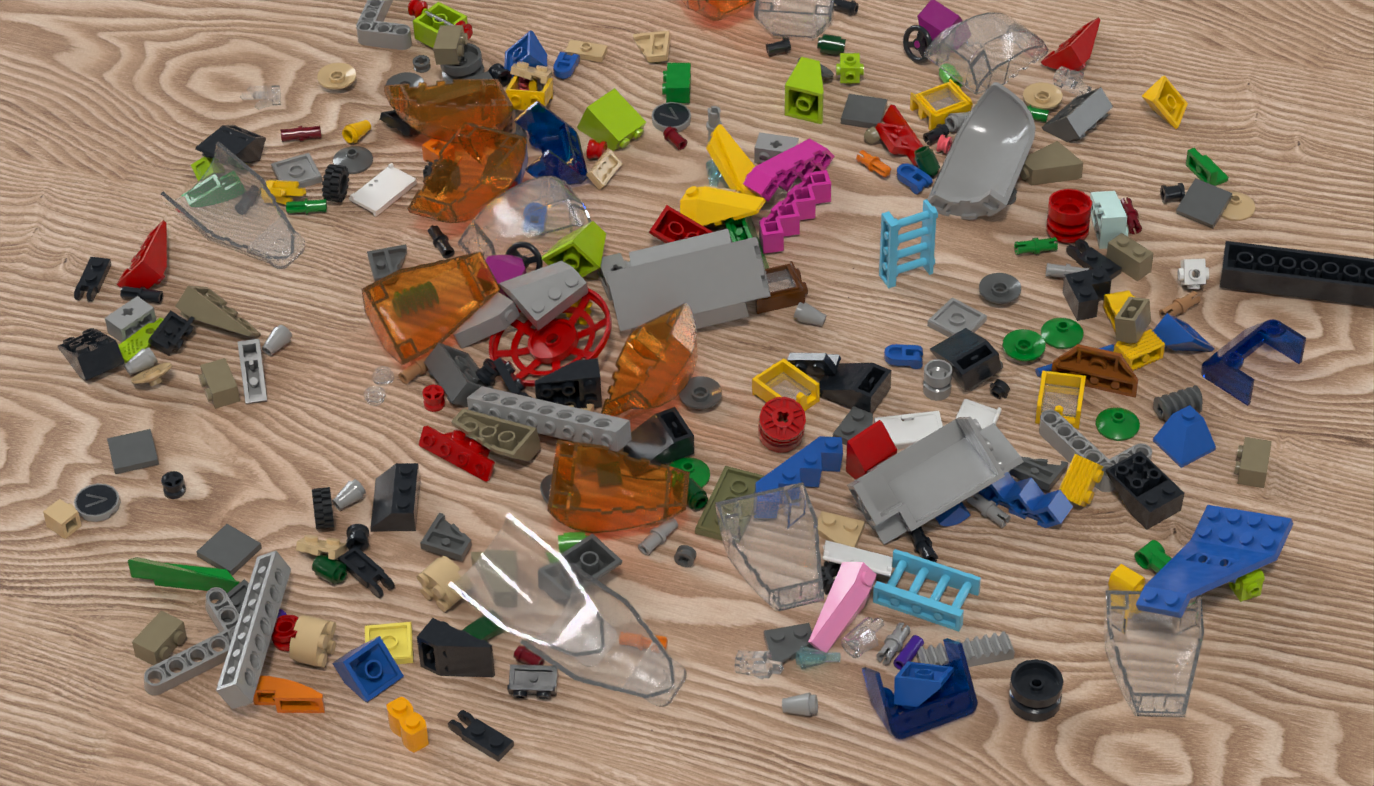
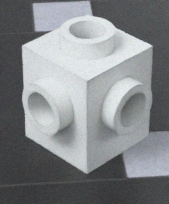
(1200, 270)

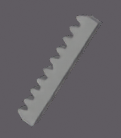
(977, 651)

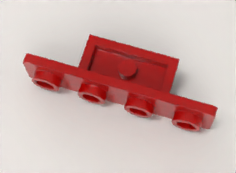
(898, 134)
(459, 450)

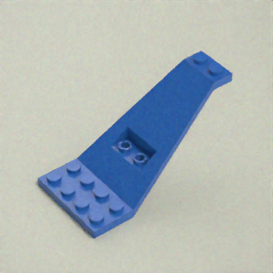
(1221, 538)

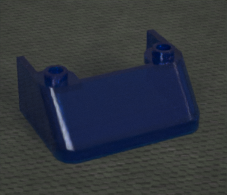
(557, 141)
(1224, 365)
(947, 704)

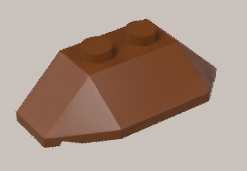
(1102, 369)

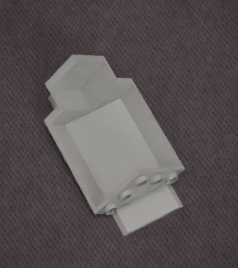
(702, 271)
(932, 476)

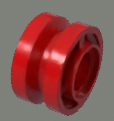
(284, 631)

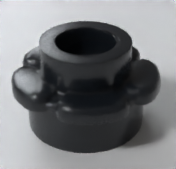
(999, 389)

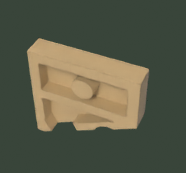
(654, 45)
(523, 70)
(840, 529)
(330, 546)

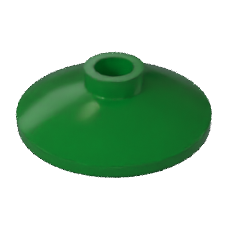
(1062, 333)
(1024, 345)
(1117, 424)
(698, 469)

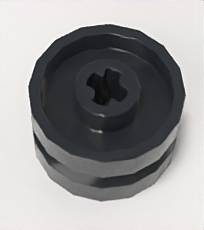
(1035, 690)

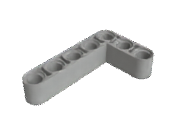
(377, 33)
(1070, 441)
(202, 650)

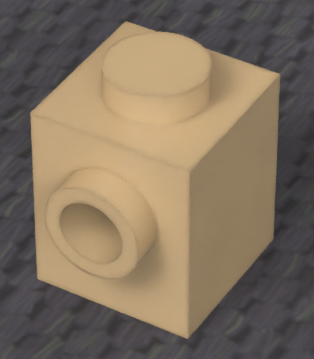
(62, 518)

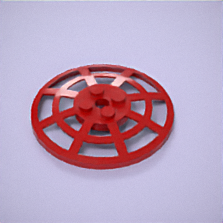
(567, 339)

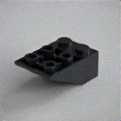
(241, 142)
(91, 353)
(970, 357)
(572, 385)
(857, 385)
(661, 439)
(1145, 490)
(454, 651)

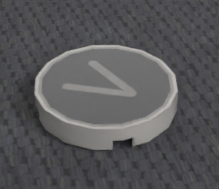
(671, 115)
(97, 502)

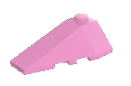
(843, 603)

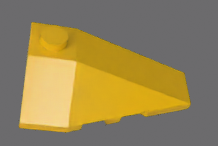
(716, 205)

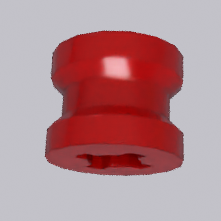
(595, 149)
(433, 398)

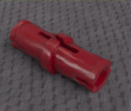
(301, 133)
(1132, 216)

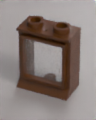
(785, 289)

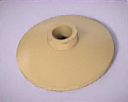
(336, 75)
(1042, 95)
(1239, 208)
(152, 375)

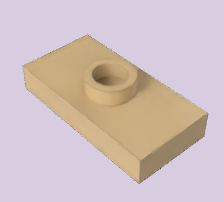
(587, 50)
(604, 169)

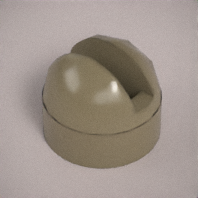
(871, 135)

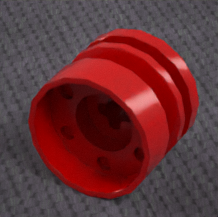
(1069, 215)
(781, 436)

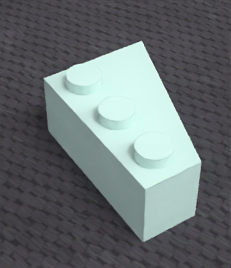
(1107, 217)

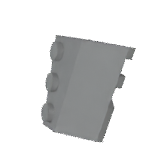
(546, 292)

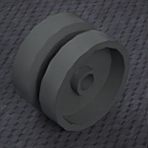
(469, 65)

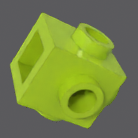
(849, 68)
(1248, 585)

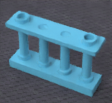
(890, 241)
(920, 606)

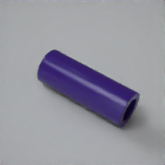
(908, 652)

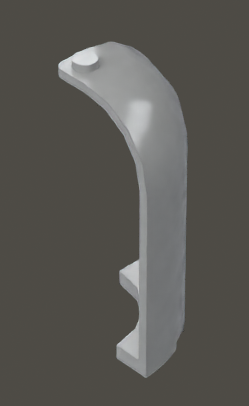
(985, 156)

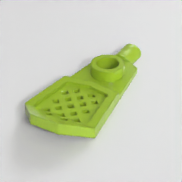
(138, 340)

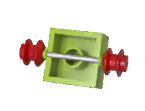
(429, 20)

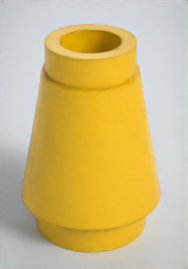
(355, 131)

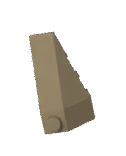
(211, 309)
(499, 434)

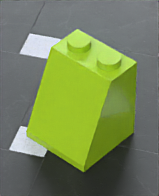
(805, 92)
(612, 121)
(579, 249)

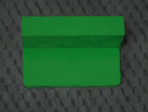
(1205, 168)

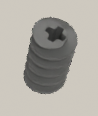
(1175, 401)

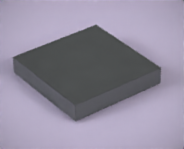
(863, 111)
(1204, 203)
(132, 451)
(229, 549)

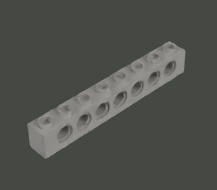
(553, 418)
(253, 630)

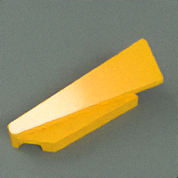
(730, 159)

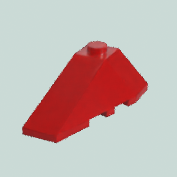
(675, 226)

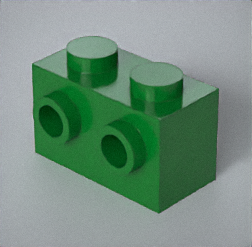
(677, 82)

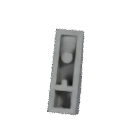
(487, 320)
(252, 371)

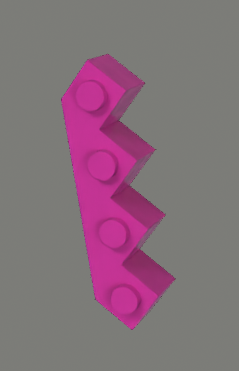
(786, 167)
(797, 206)

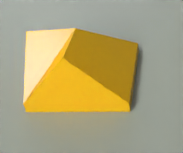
(1166, 101)

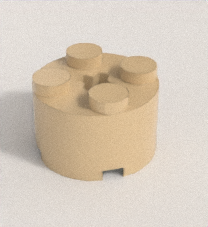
(435, 582)
(312, 641)

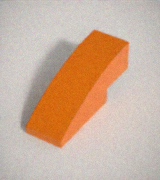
(288, 696)

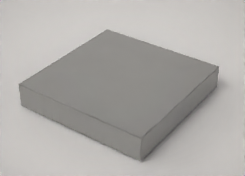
(299, 169)
(955, 317)

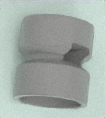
(937, 379)

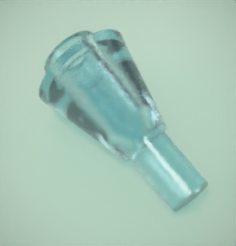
(713, 173)
(810, 657)

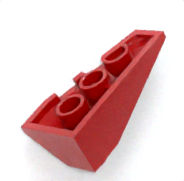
(1075, 50)
(149, 262)

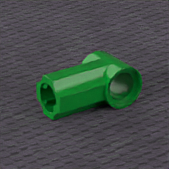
(1152, 556)

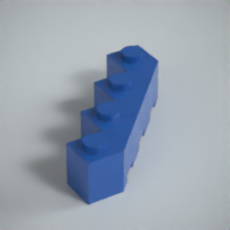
(805, 465)
(1028, 500)

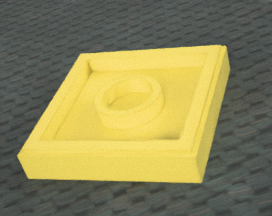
(396, 638)

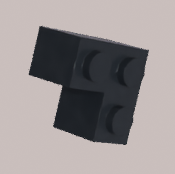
(1085, 290)

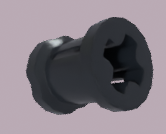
(1172, 192)

